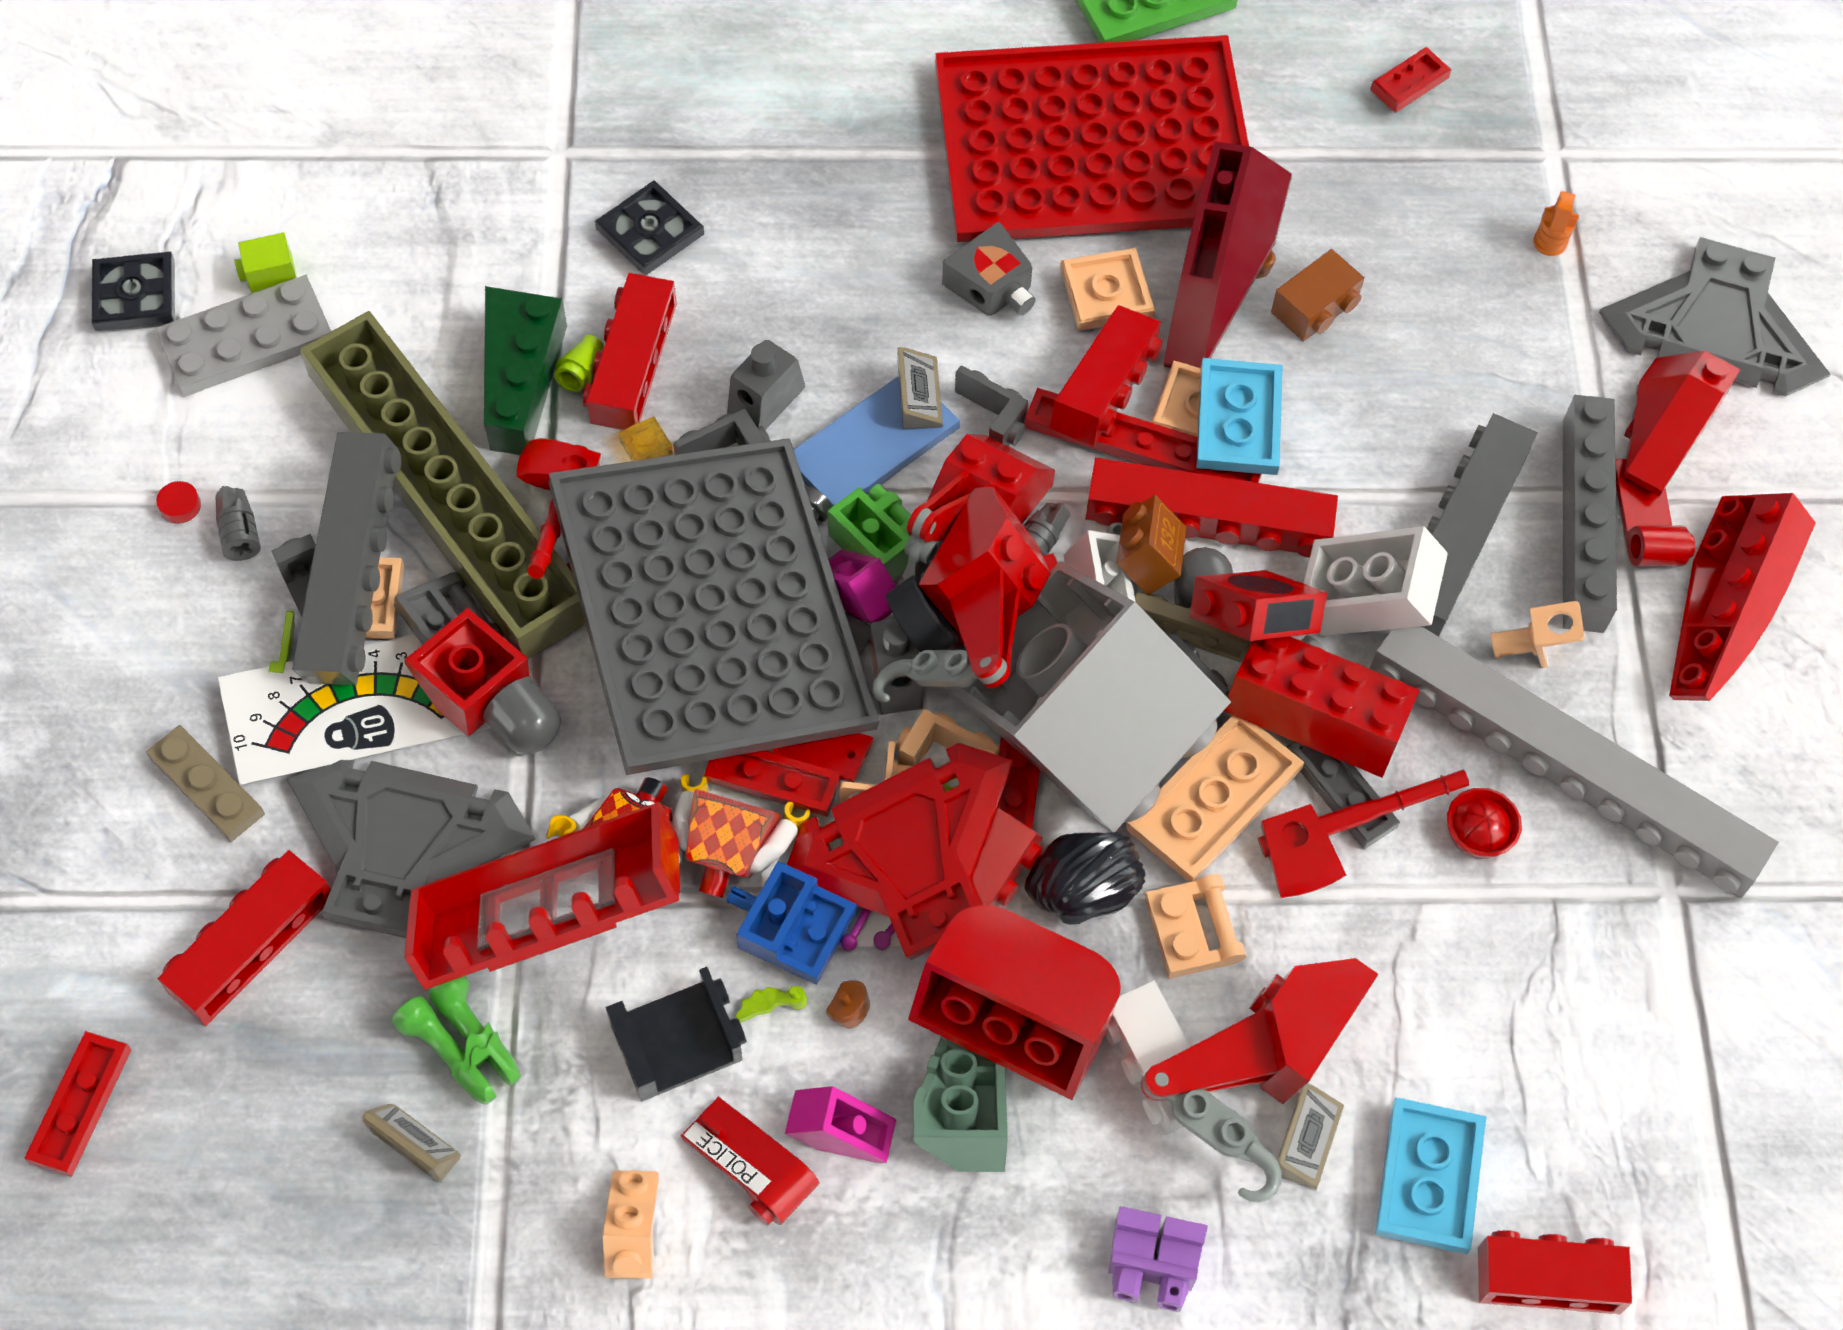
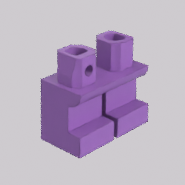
(1175, 1260)

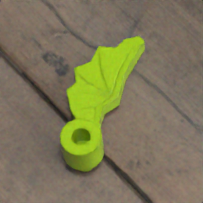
(286, 644)
(766, 1001)

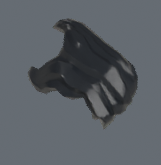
(1086, 876)

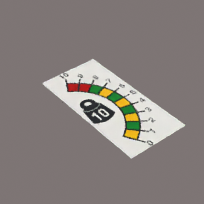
(291, 725)

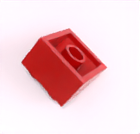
(466, 669)

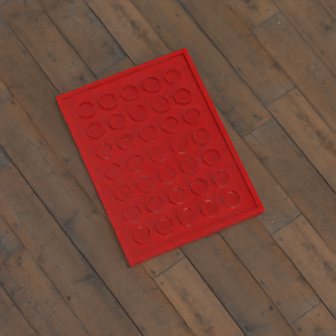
(1085, 133)

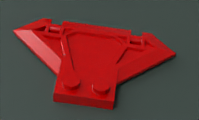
(909, 844)

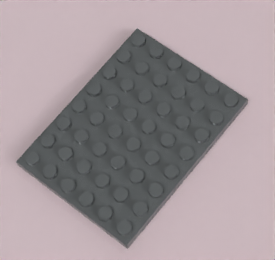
(710, 605)

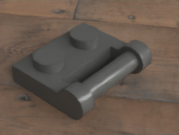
(427, 609)

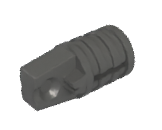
(236, 524)
(1047, 525)

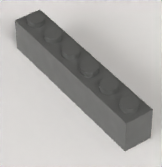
(1475, 504)
(1590, 511)
(347, 559)

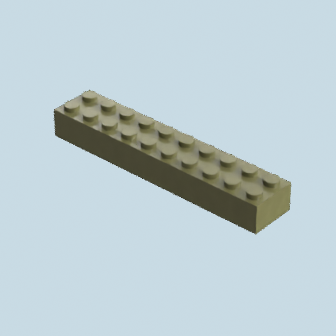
(447, 484)

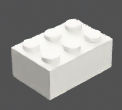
(1377, 579)

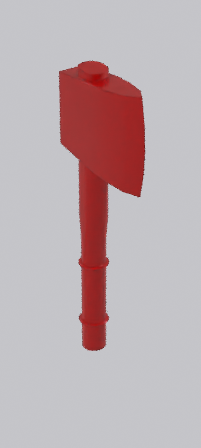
(533, 467)
(1301, 844)

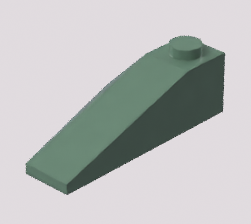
(962, 1110)

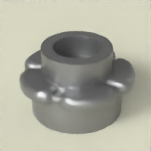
(819, 503)

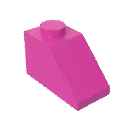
(862, 585)
(840, 1124)

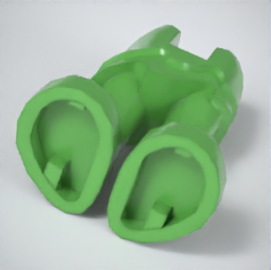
(482, 1044)

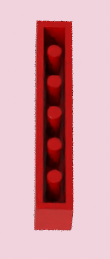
(1216, 506)

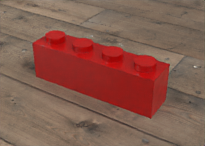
(630, 352)
(1106, 376)
(245, 937)

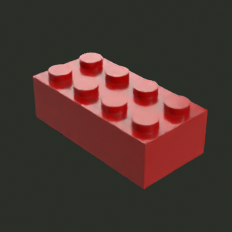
(1322, 701)

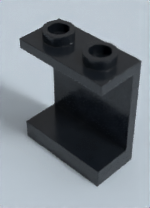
(677, 1037)

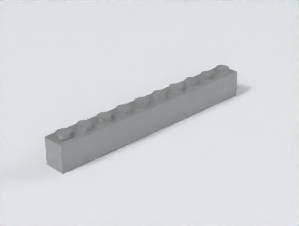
(1576, 759)

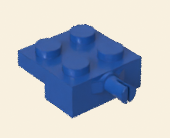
(792, 922)

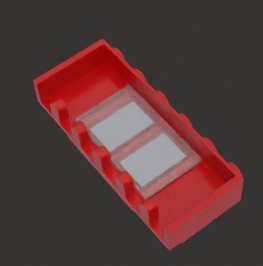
(549, 897)

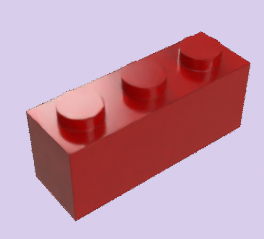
(1554, 1273)

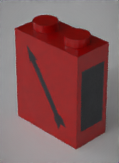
(1258, 605)

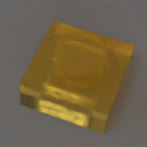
(645, 440)

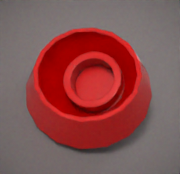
(1483, 823)

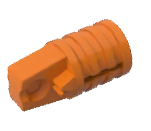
(1556, 226)

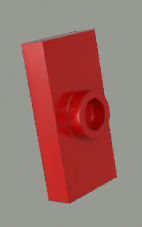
(1410, 79)

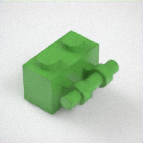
(872, 527)

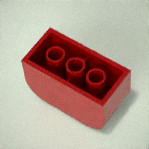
(1018, 996)

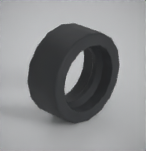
(920, 617)

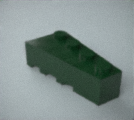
(519, 363)

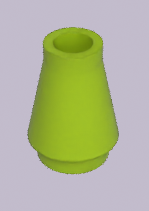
(576, 366)

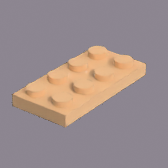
(1215, 797)

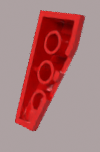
(1671, 413)

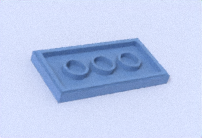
(867, 445)

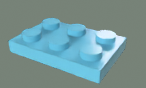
(1239, 416)
(1431, 1175)

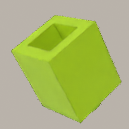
(265, 262)

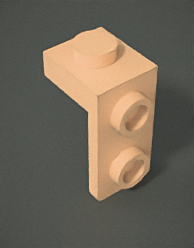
(937, 728)
(630, 1224)

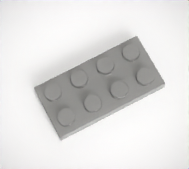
(243, 335)

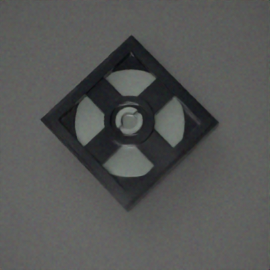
(649, 227)
(133, 291)

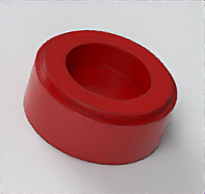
(178, 502)

